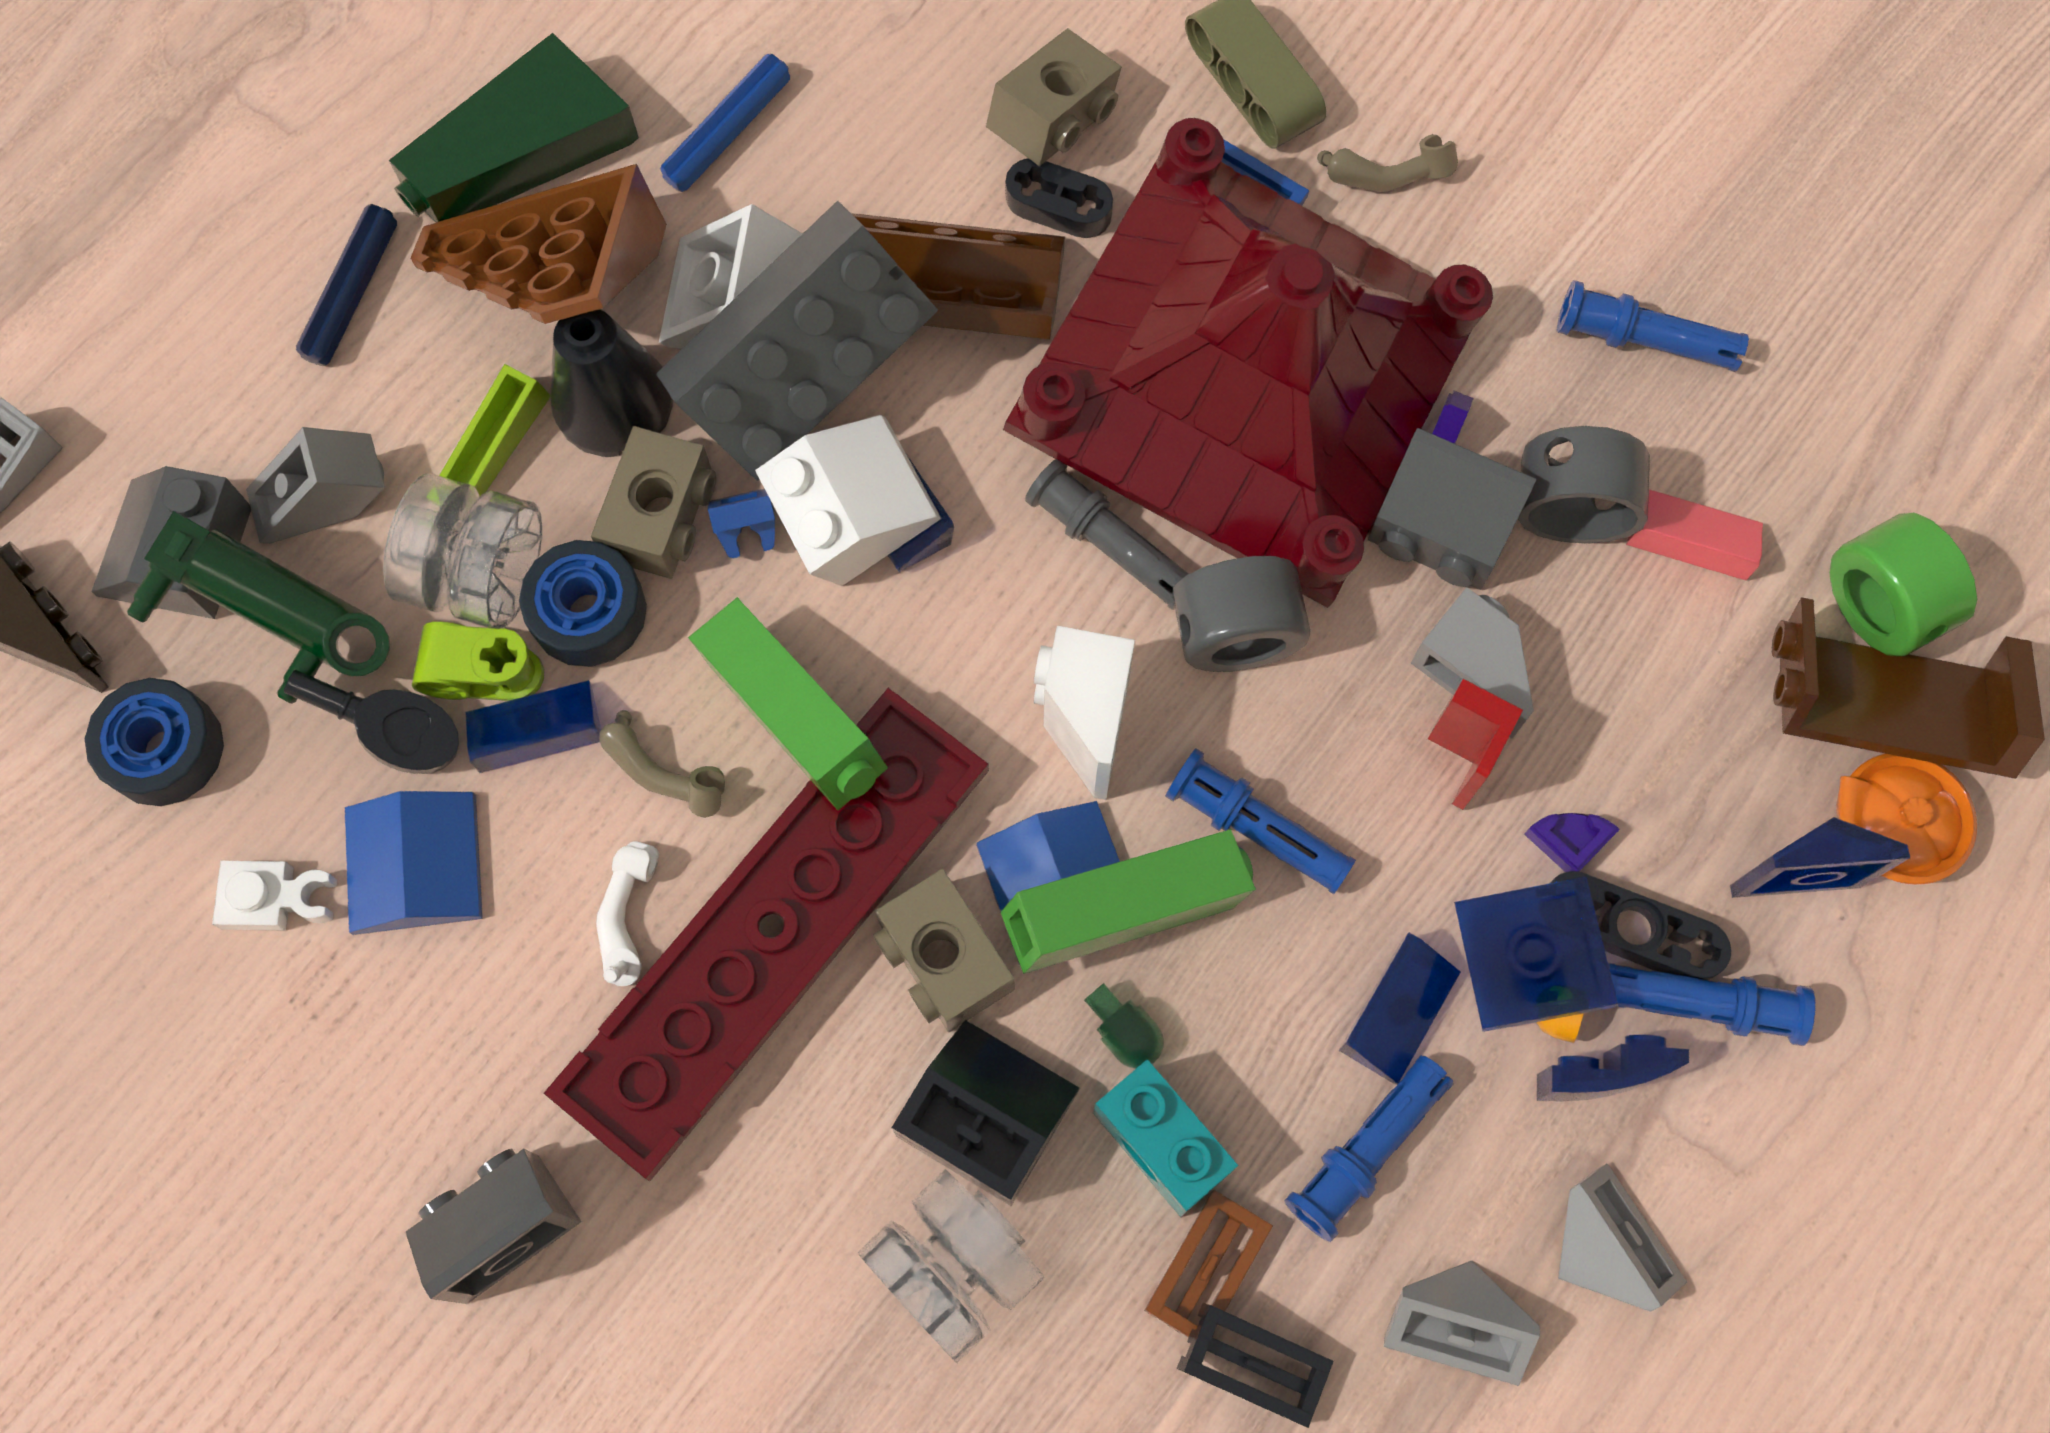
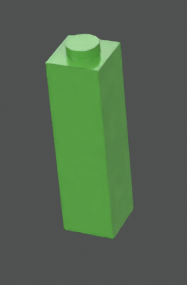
(789, 704)
(1127, 900)

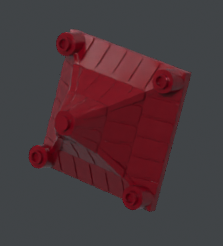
(1247, 365)

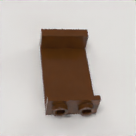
(1910, 702)

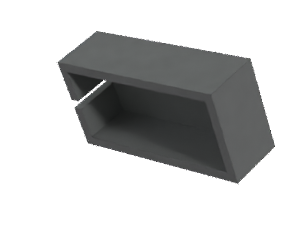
(796, 340)

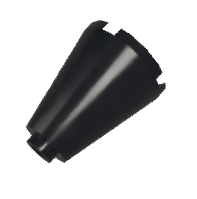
(604, 384)

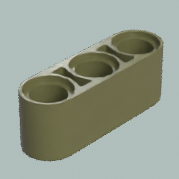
(1256, 70)

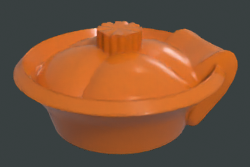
(1914, 805)

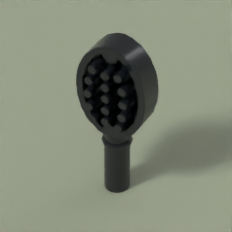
(390, 725)

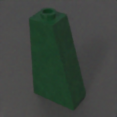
(514, 135)

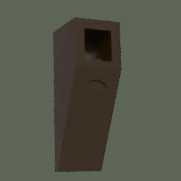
(34, 629)

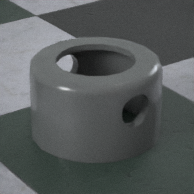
(1602, 466)
(1241, 614)

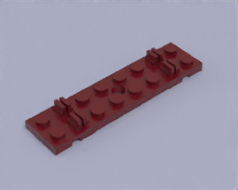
(727, 985)

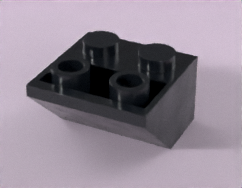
(985, 1111)

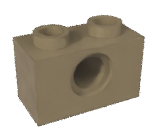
(1054, 97)
(651, 469)
(933, 913)

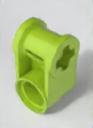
(466, 663)

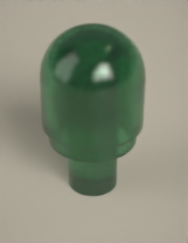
(1126, 1028)

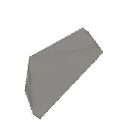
(1613, 1247)
(1465, 1324)

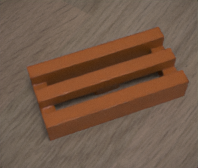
(1237, 1215)

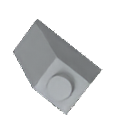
(315, 483)
(1481, 646)

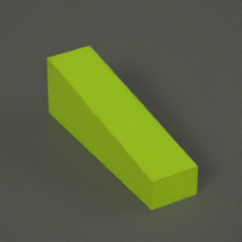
(496, 429)

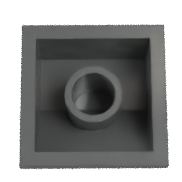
(1450, 510)
(144, 512)
(489, 1227)

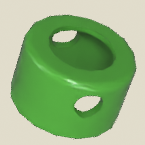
(1903, 584)

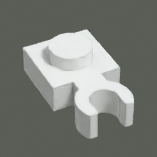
(262, 894)

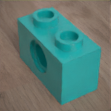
(1164, 1138)

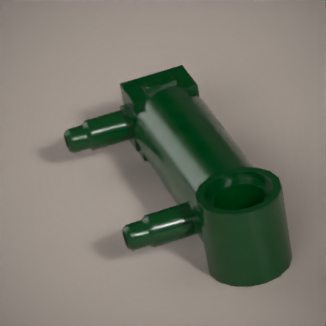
(258, 593)

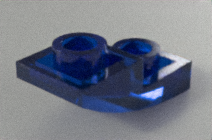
(1624, 1069)

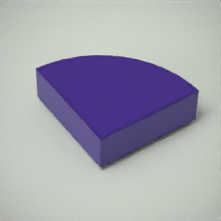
(1453, 416)
(1571, 838)

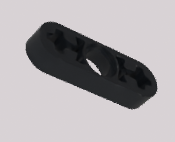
(1659, 915)

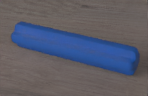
(725, 122)

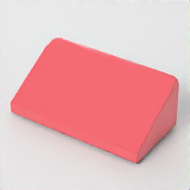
(1700, 536)

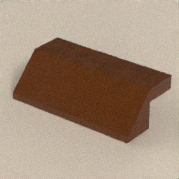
(977, 274)

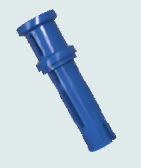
(1623, 321)
(1327, 868)
(1737, 1004)
(1351, 1169)

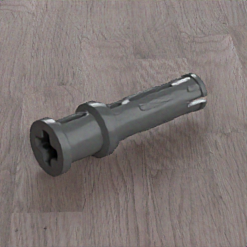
(1089, 517)

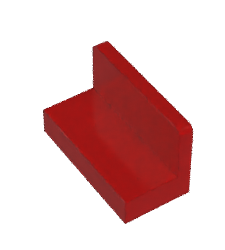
(1476, 729)

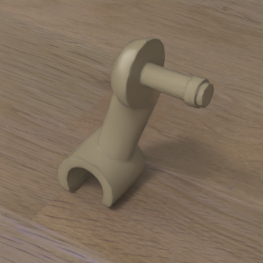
(1353, 170)
(700, 789)

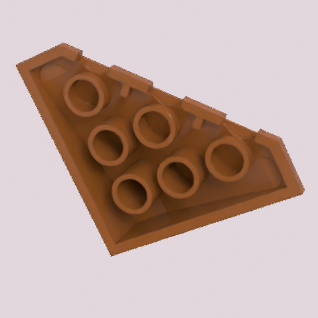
(553, 248)

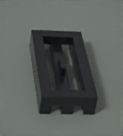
(1202, 1341)

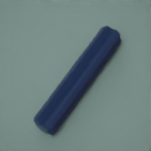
(346, 285)

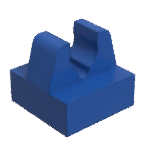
(742, 510)

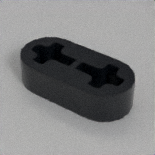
(1059, 197)

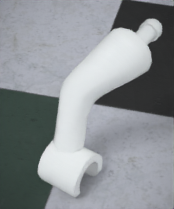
(618, 952)

